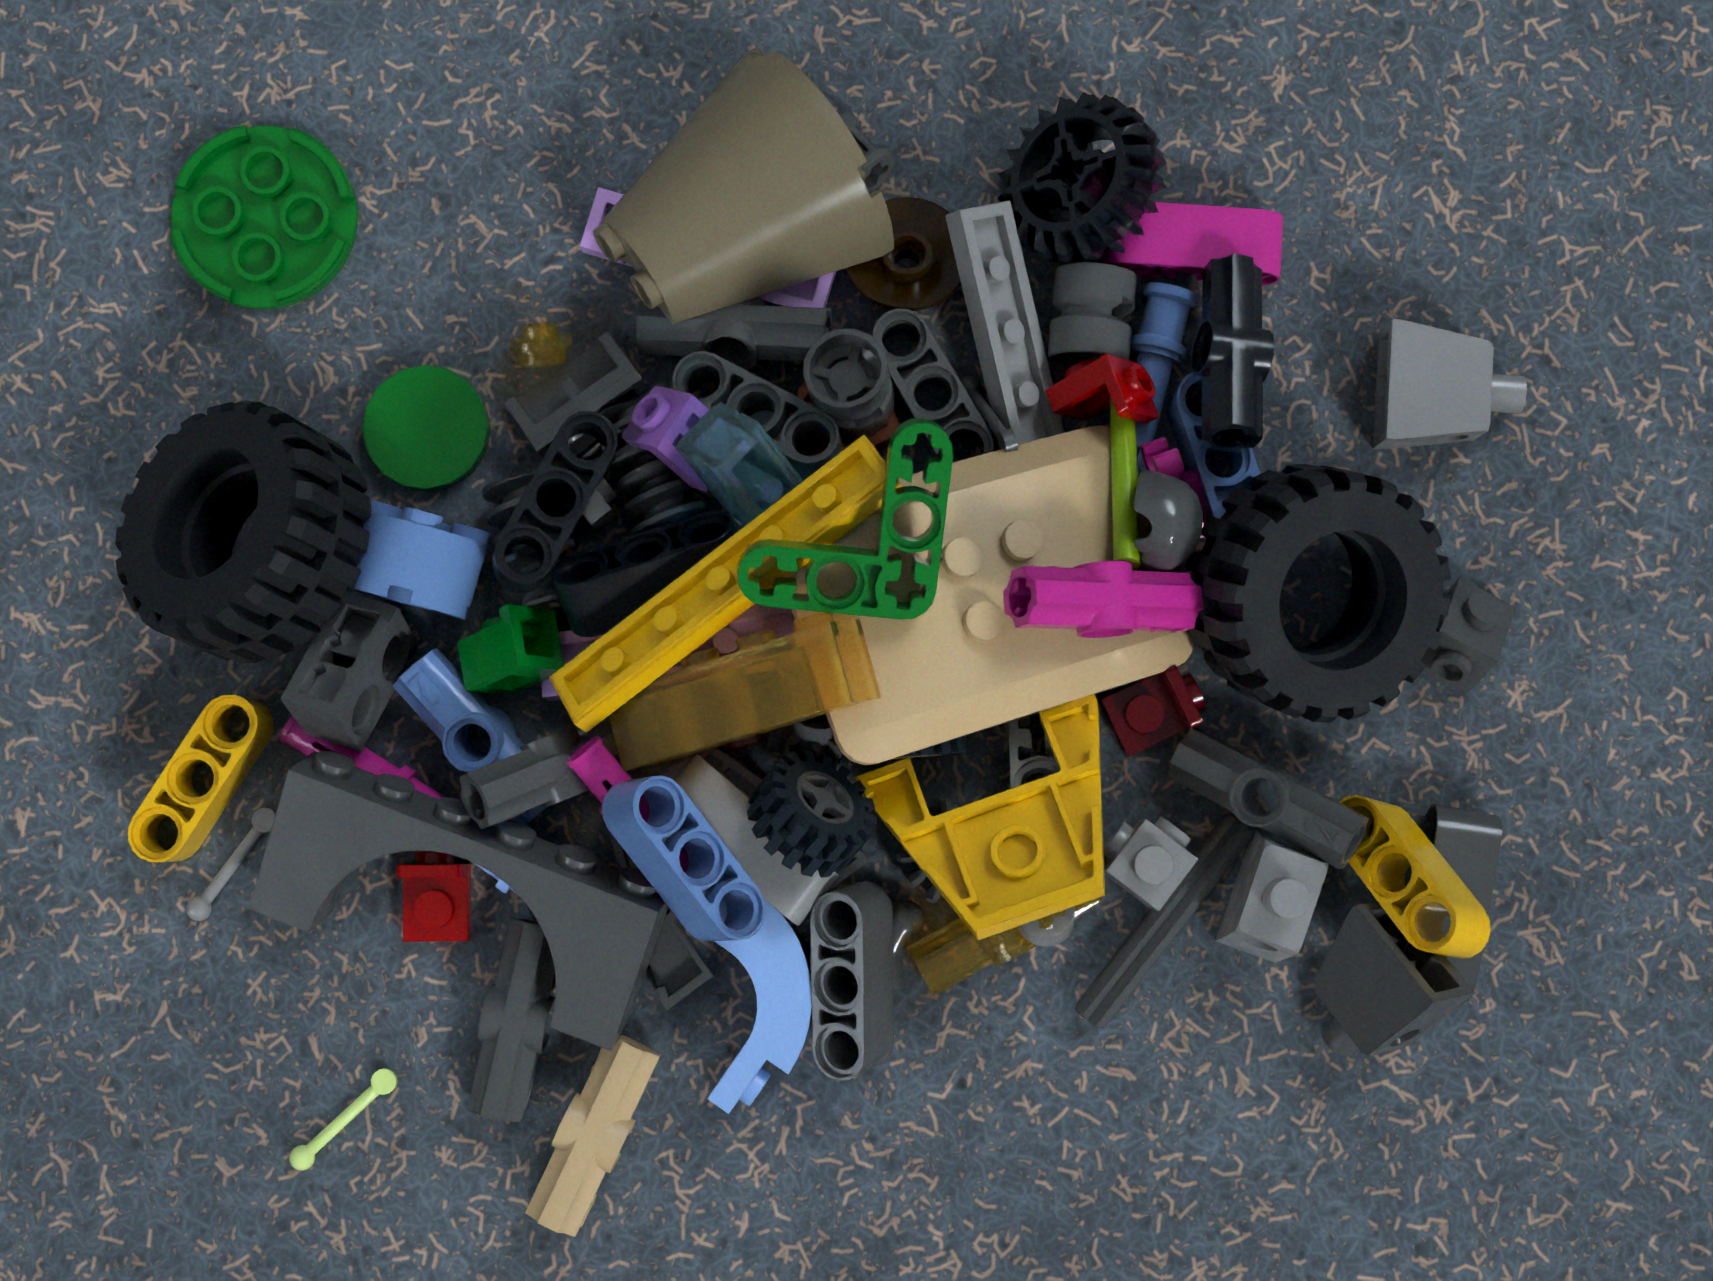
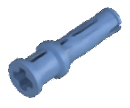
(1160, 345)

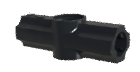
(1232, 353)

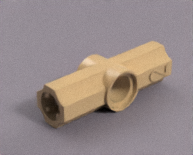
(592, 1136)

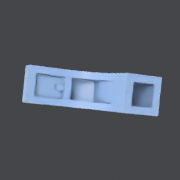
(783, 994)

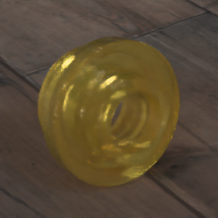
(540, 345)

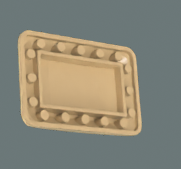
(964, 658)

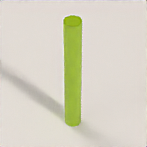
(1124, 485)

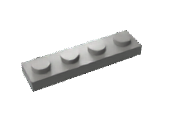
(1004, 319)

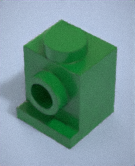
(511, 651)

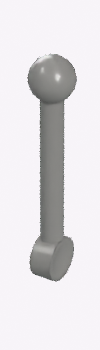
(200, 906)

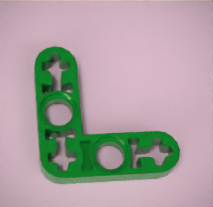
(871, 566)

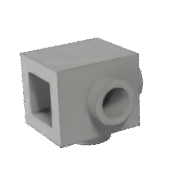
(1148, 860)

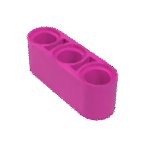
(1190, 235)

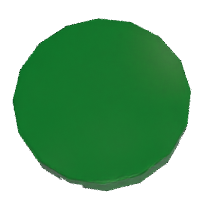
(426, 428)

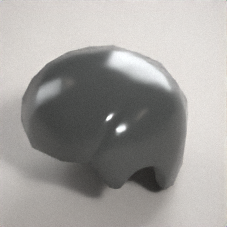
(1174, 520)

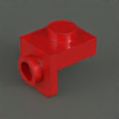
(1092, 383)

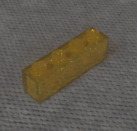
(747, 691)

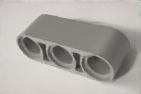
(726, 812)

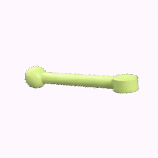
(382, 1083)

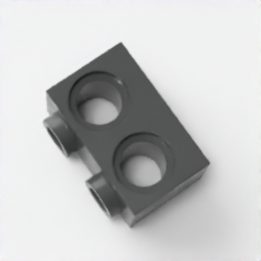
(350, 671)

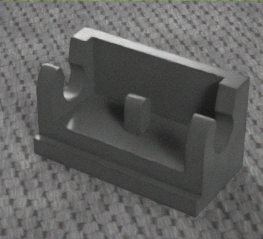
(586, 383)

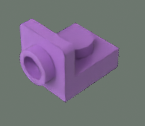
(661, 423)

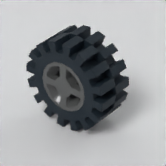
(811, 814)

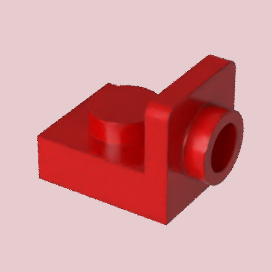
(436, 898)

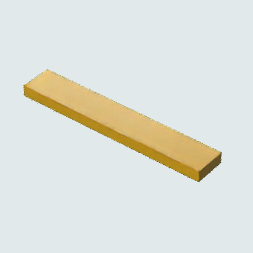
(709, 593)

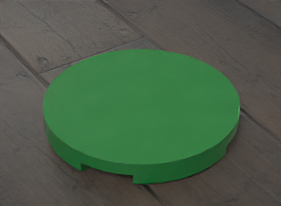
(263, 216)

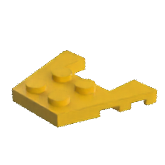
(1015, 850)

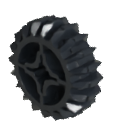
(1099, 189)

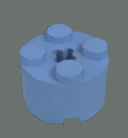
(420, 560)

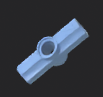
(440, 700)

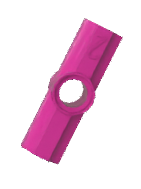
(1102, 599)

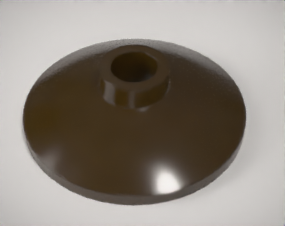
(923, 236)

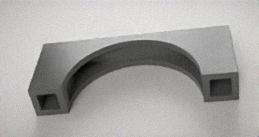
(592, 914)

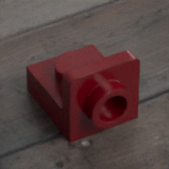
(1154, 709)

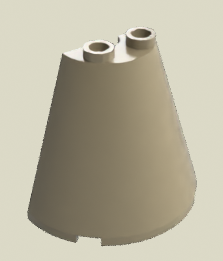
(747, 197)

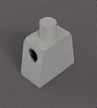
(1437, 387)
(1272, 898)

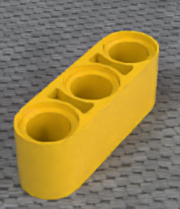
(173, 790)
(1433, 885)

